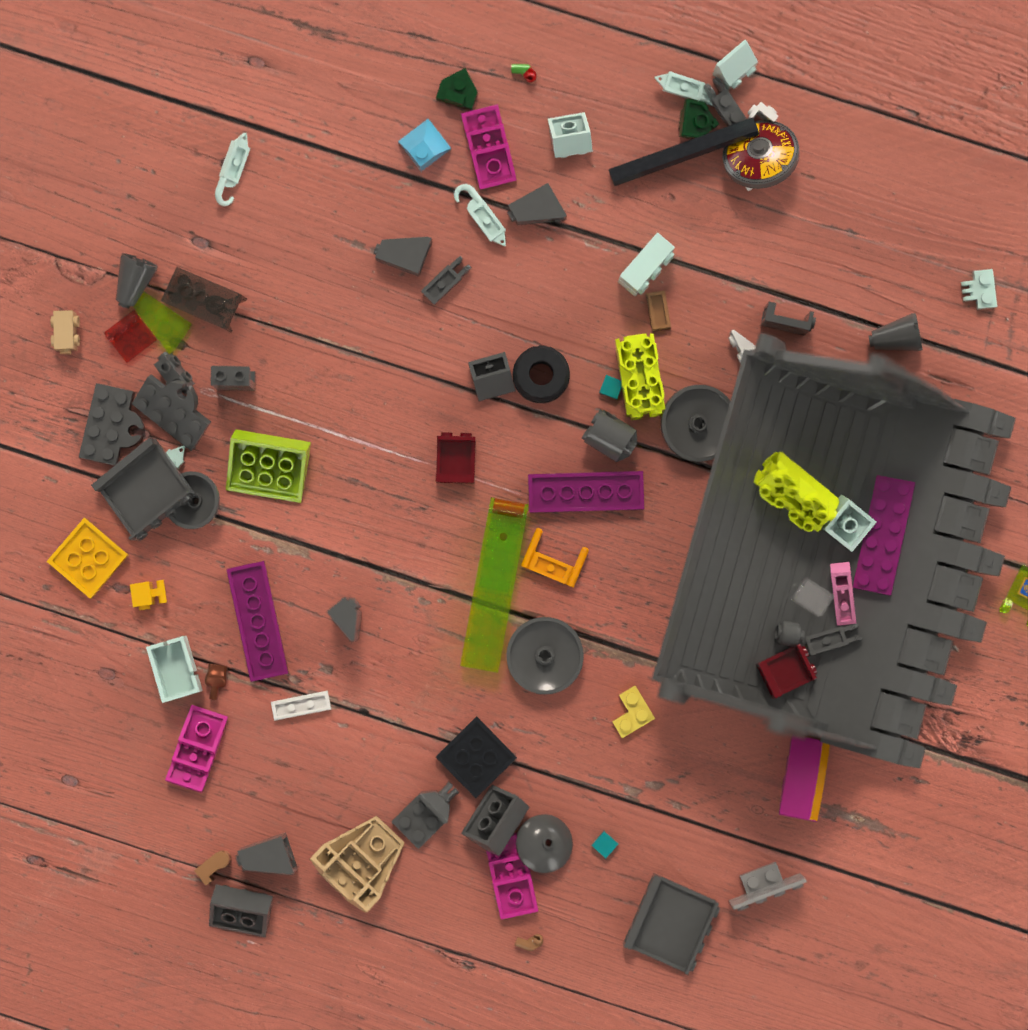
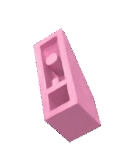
(843, 593)

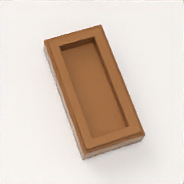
(658, 311)

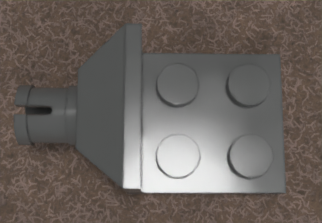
(425, 814)

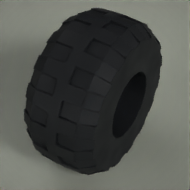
(541, 355)

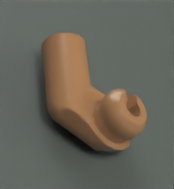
(529, 944)

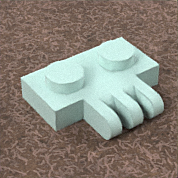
(981, 289)

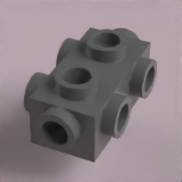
(171, 370)

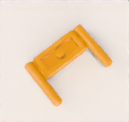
(551, 567)

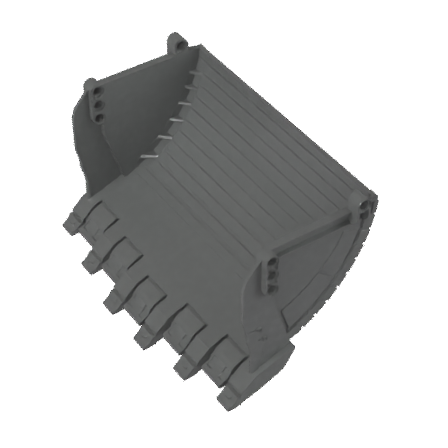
(748, 558)

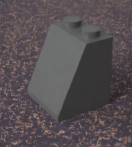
(268, 856)

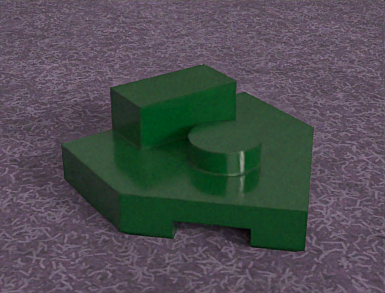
(458, 90)
(695, 119)

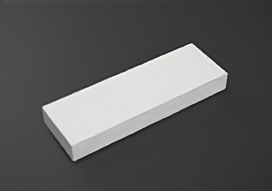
(301, 705)

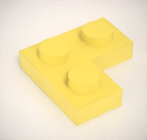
(637, 714)

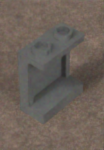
(786, 324)
(233, 378)

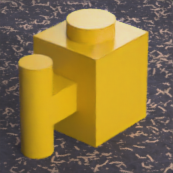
(144, 594)

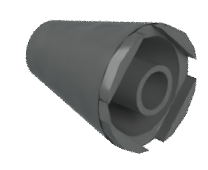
(133, 279)
(898, 335)

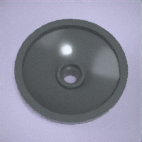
(198, 515)
(532, 846)

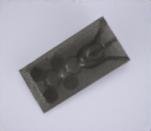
(202, 298)

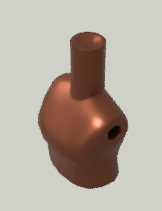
(216, 678)

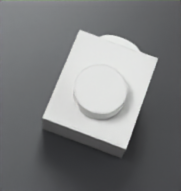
(763, 112)

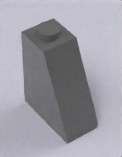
(537, 207)
(404, 253)

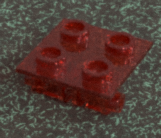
(130, 336)

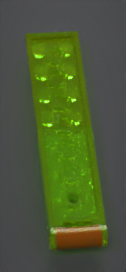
(494, 585)

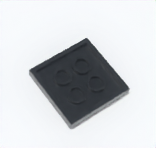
(476, 757)

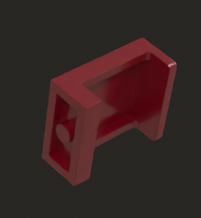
(455, 458)
(787, 670)

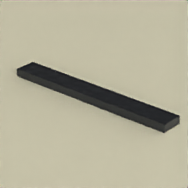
(683, 151)

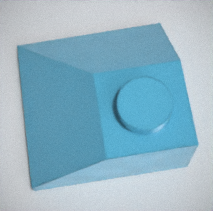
(424, 145)

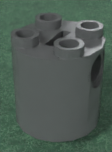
(611, 436)

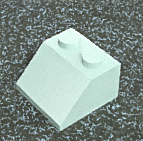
(736, 65)
(570, 135)
(850, 524)

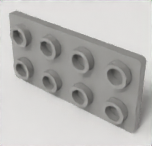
(765, 883)

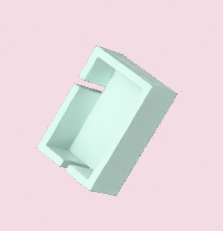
(647, 265)
(174, 669)

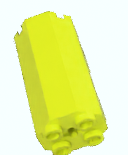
(640, 376)
(790, 487)

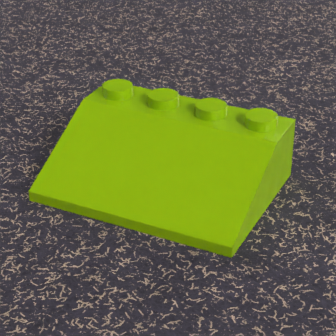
(267, 465)

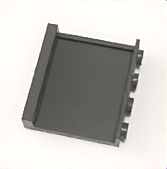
(144, 489)
(671, 923)

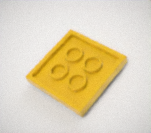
(87, 558)

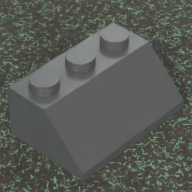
(347, 617)
(495, 820)
(240, 910)

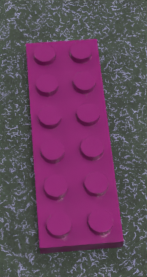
(586, 491)
(884, 541)
(257, 621)

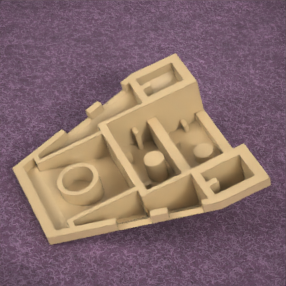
(359, 862)

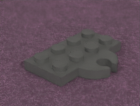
(172, 410)
(109, 425)

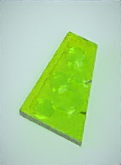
(162, 321)

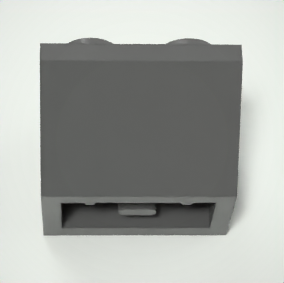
(491, 376)

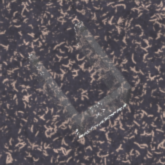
(812, 597)

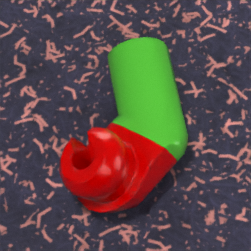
(526, 71)

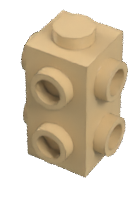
(65, 331)

